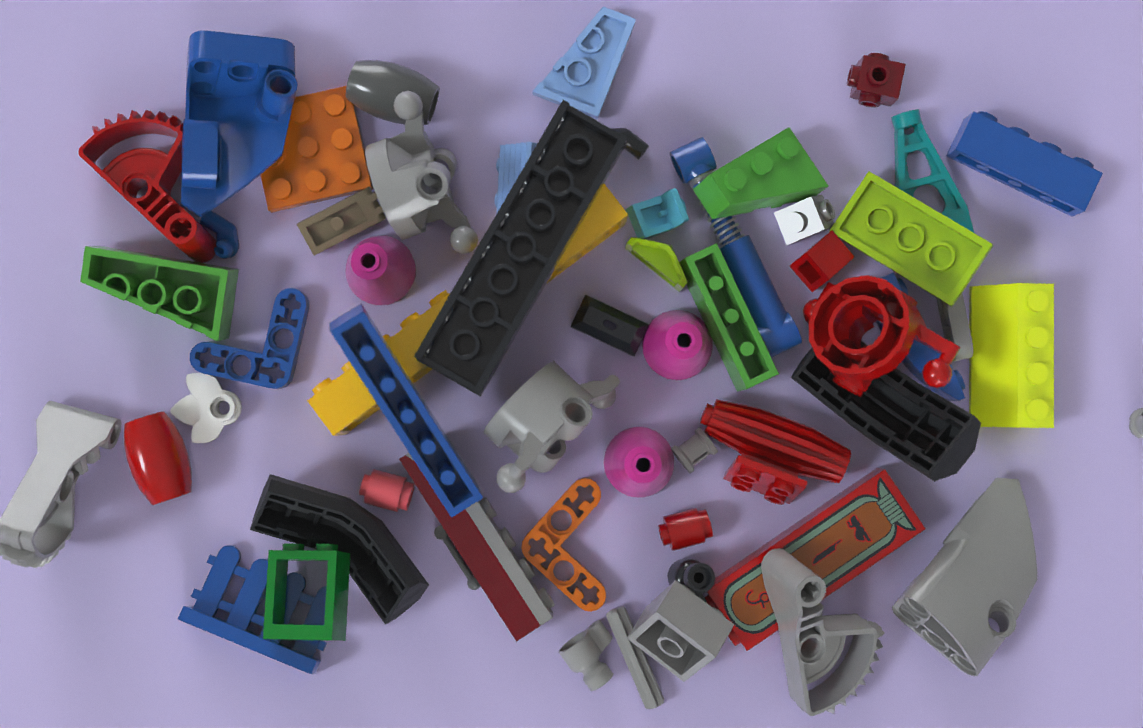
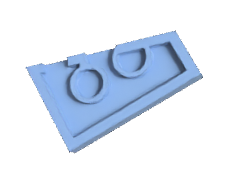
(590, 64)

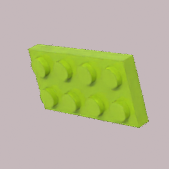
(911, 238)

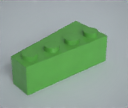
(179, 289)

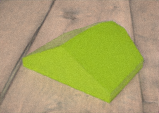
(660, 259)

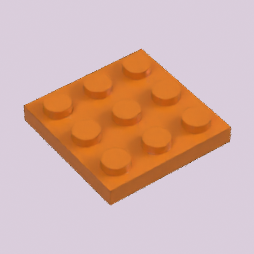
(320, 153)

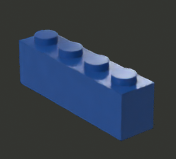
(1024, 163)

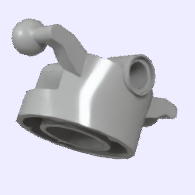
(412, 184)
(542, 417)

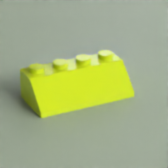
(1012, 355)

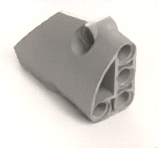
(975, 576)

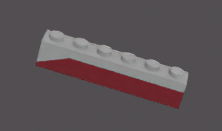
(490, 559)

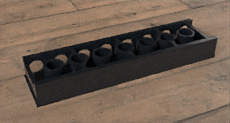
(521, 248)

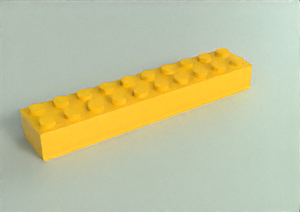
(346, 400)

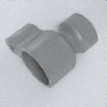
(583, 655)

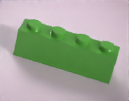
(727, 318)

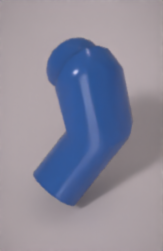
(226, 234)

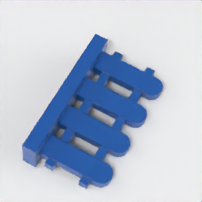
(245, 607)

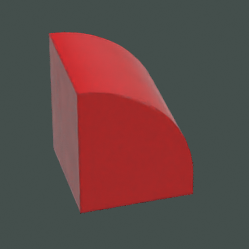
(822, 261)

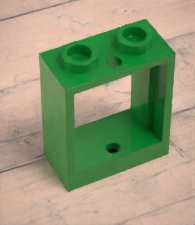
(336, 593)

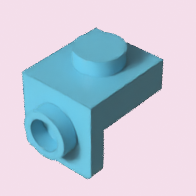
(658, 214)

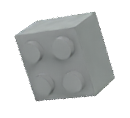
(680, 631)

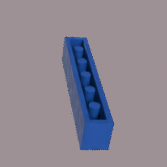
(405, 409)

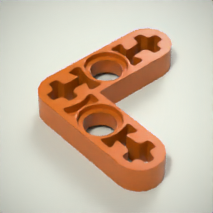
(554, 539)

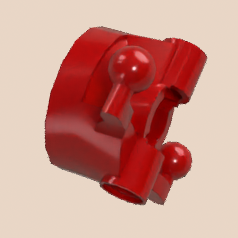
(849, 311)

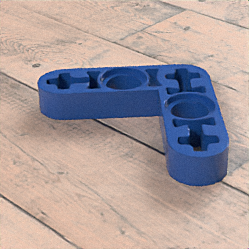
(271, 354)

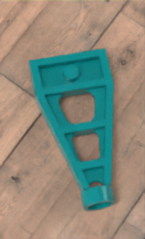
(955, 206)

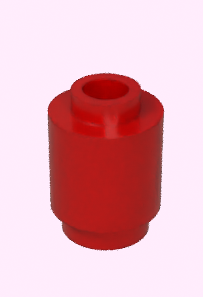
(685, 529)

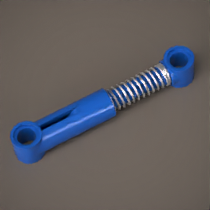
(776, 326)

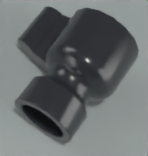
(693, 574)

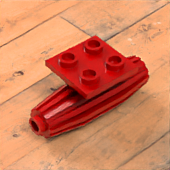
(773, 451)

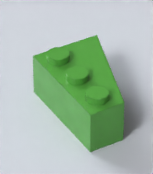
(762, 178)

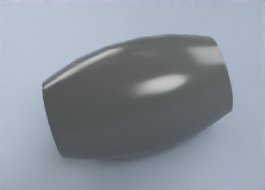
(377, 83)

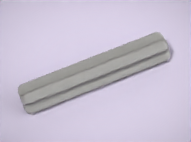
(635, 659)

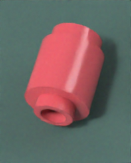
(386, 490)

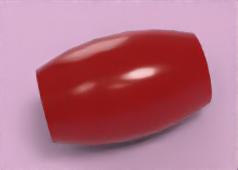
(157, 457)

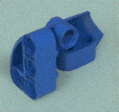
(232, 114)

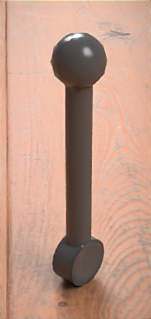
(441, 534)

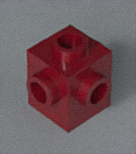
(876, 80)

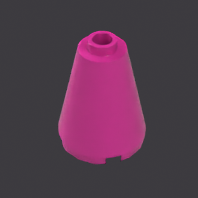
(388, 278)
(665, 354)
(623, 454)

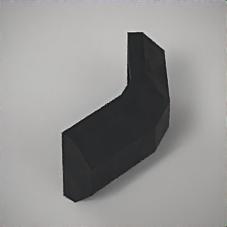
(898, 417)
(321, 517)

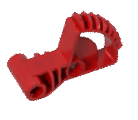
(153, 169)

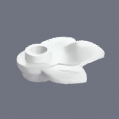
(202, 407)

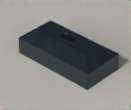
(628, 329)

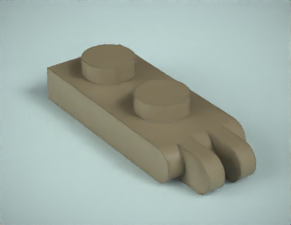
(341, 220)

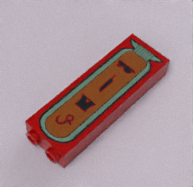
(832, 541)

